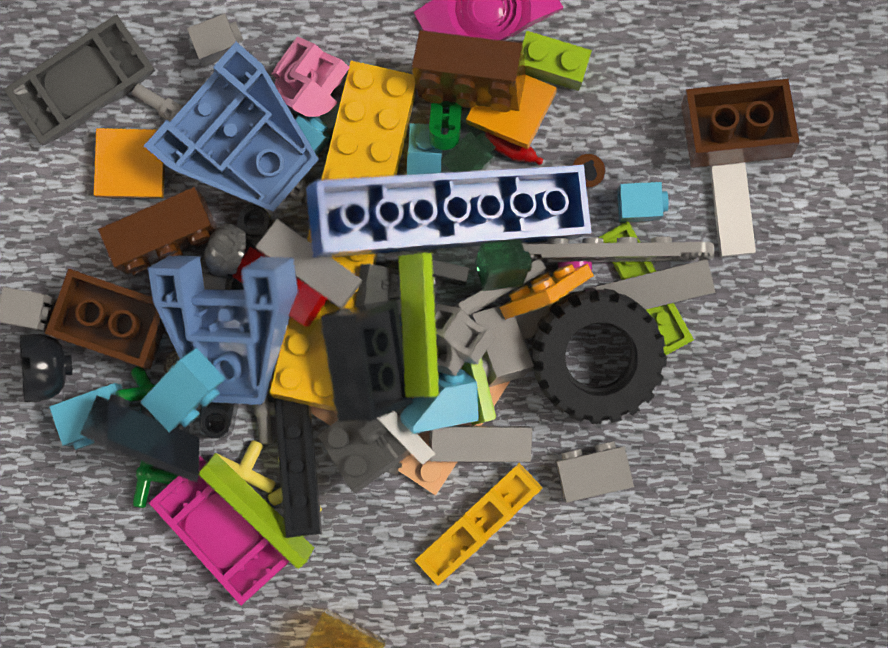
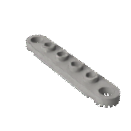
(625, 250)

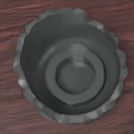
(225, 250)

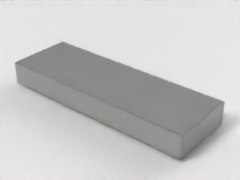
(319, 273)
(483, 299)
(481, 444)

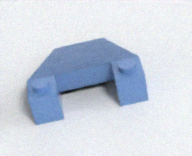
(230, 327)

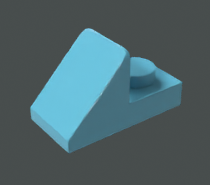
(421, 155)

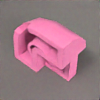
(308, 77)

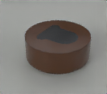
(593, 168)

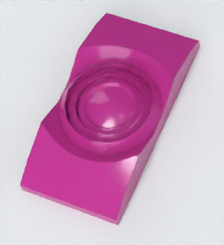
(484, 17)
(219, 536)

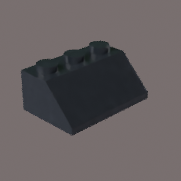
(366, 360)
(142, 436)

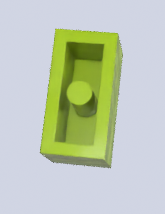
(555, 60)

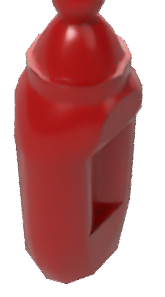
(514, 151)

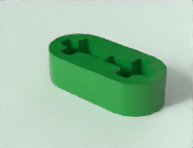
(441, 120)

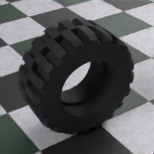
(630, 388)

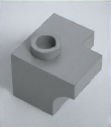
(458, 339)

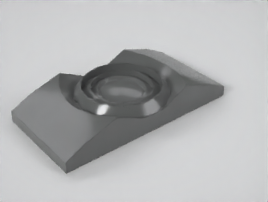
(80, 81)

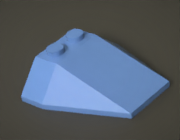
(237, 135)

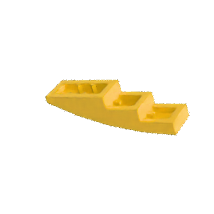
(478, 524)

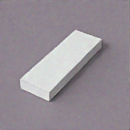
(732, 209)

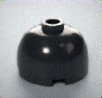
(43, 367)

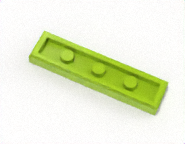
(667, 316)
(418, 325)
(255, 510)

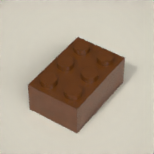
(469, 70)
(739, 123)
(159, 232)
(107, 319)

